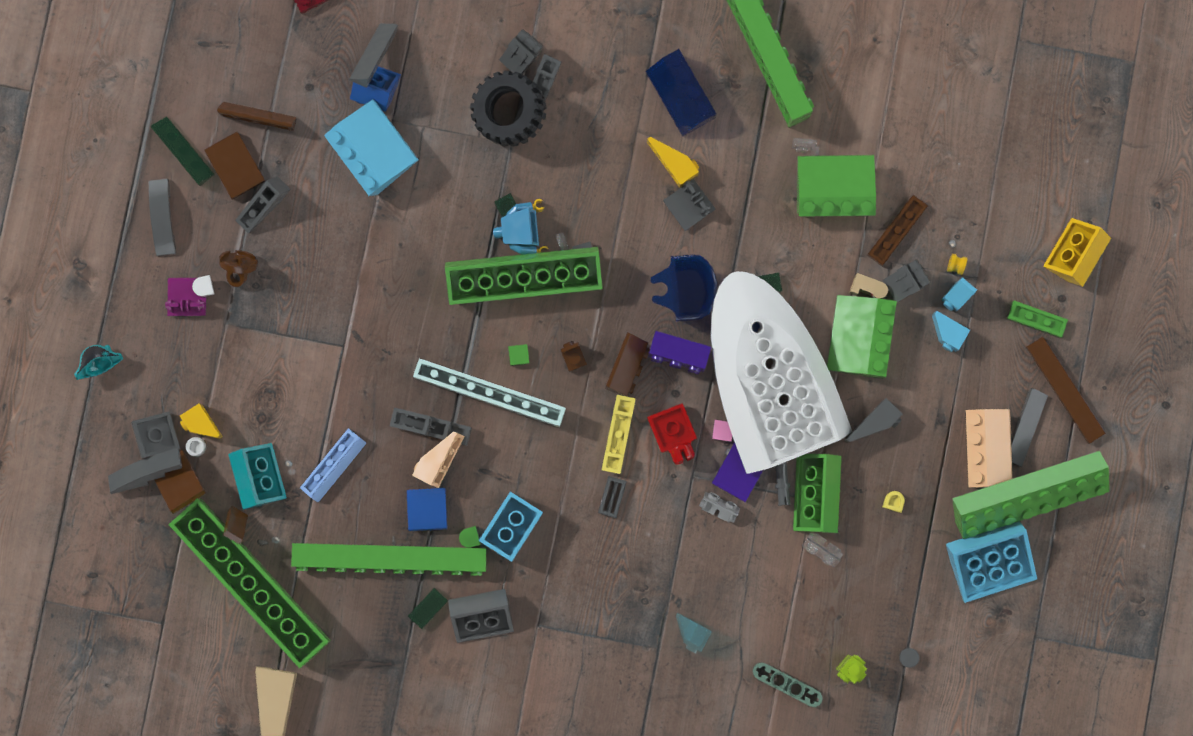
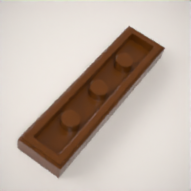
(897, 230)

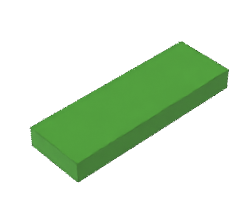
(1037, 319)

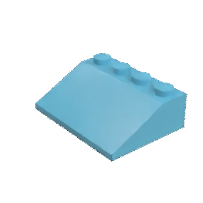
(371, 148)
(992, 561)

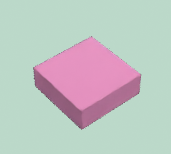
(721, 431)

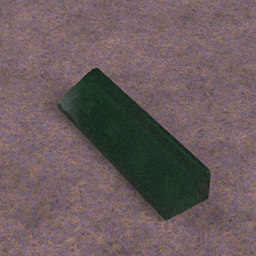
(182, 150)

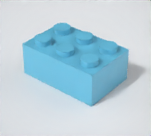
(511, 526)

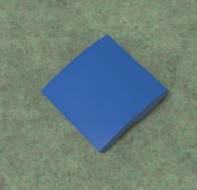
(426, 509)

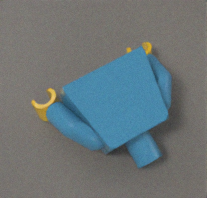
(520, 228)

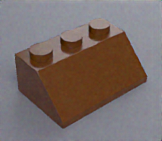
(627, 365)

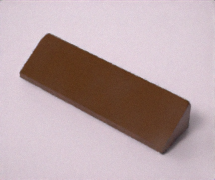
(257, 116)

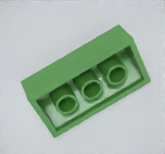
(817, 493)

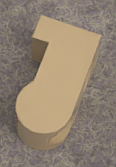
(868, 286)

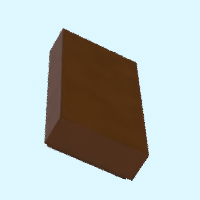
(235, 525)

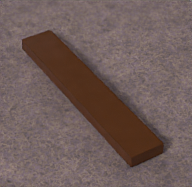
(1065, 390)

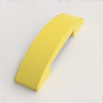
(618, 434)

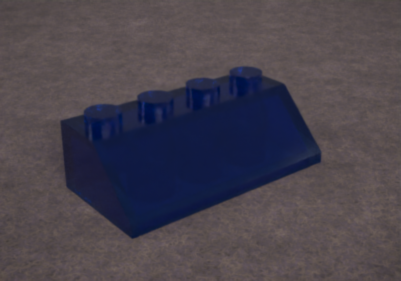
(681, 92)

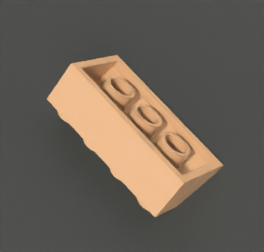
(988, 447)

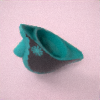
(96, 360)

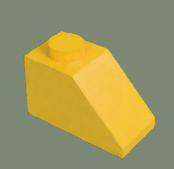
(199, 422)

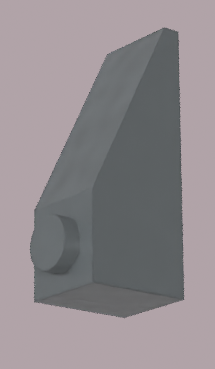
(262, 203)
(879, 419)

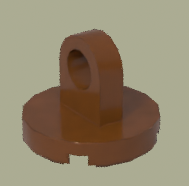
(239, 263)

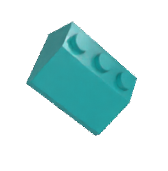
(257, 475)

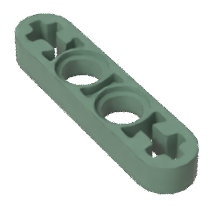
(786, 686)

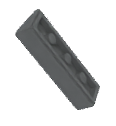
(374, 54)
(1027, 425)

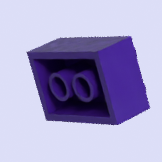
(679, 352)

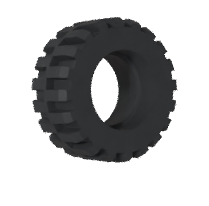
(489, 94)

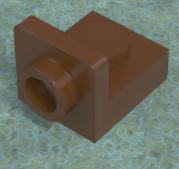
(573, 356)

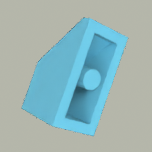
(958, 295)
(949, 332)

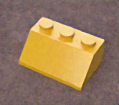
(1077, 251)

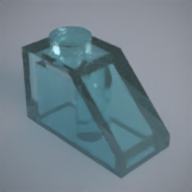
(692, 633)

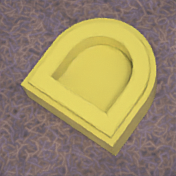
(894, 501)

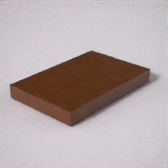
(234, 165)
(180, 486)

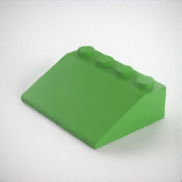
(836, 185)
(861, 336)

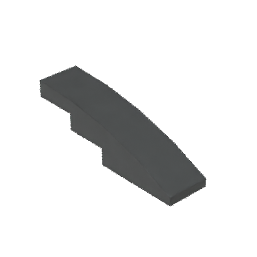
(428, 425)
(144, 470)

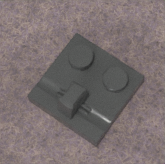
(155, 434)

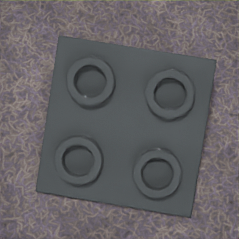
(689, 204)

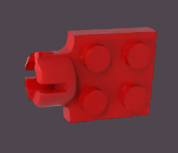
(674, 432)

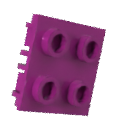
(183, 300)

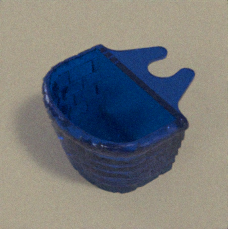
(690, 287)

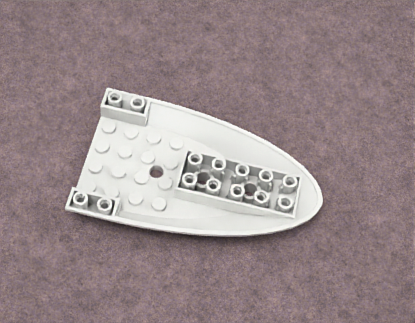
(751, 392)

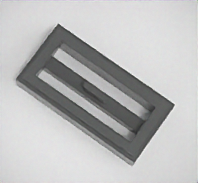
(607, 513)

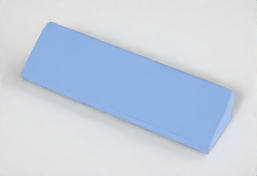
(333, 465)

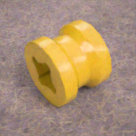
(957, 264)

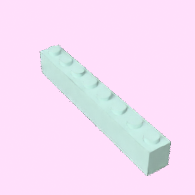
(489, 392)

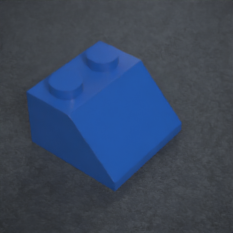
(381, 89)

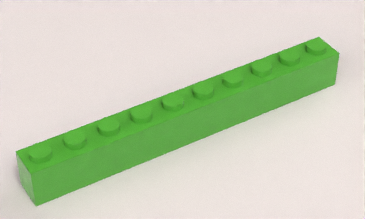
(389, 557)

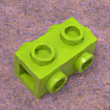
(851, 669)

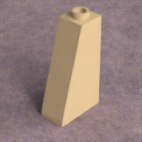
(274, 699)

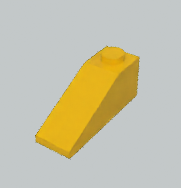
(675, 162)

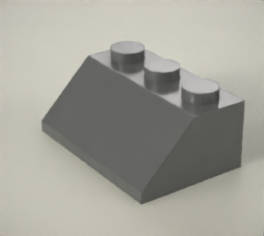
(480, 615)

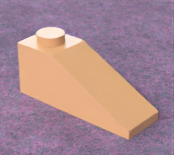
(437, 461)

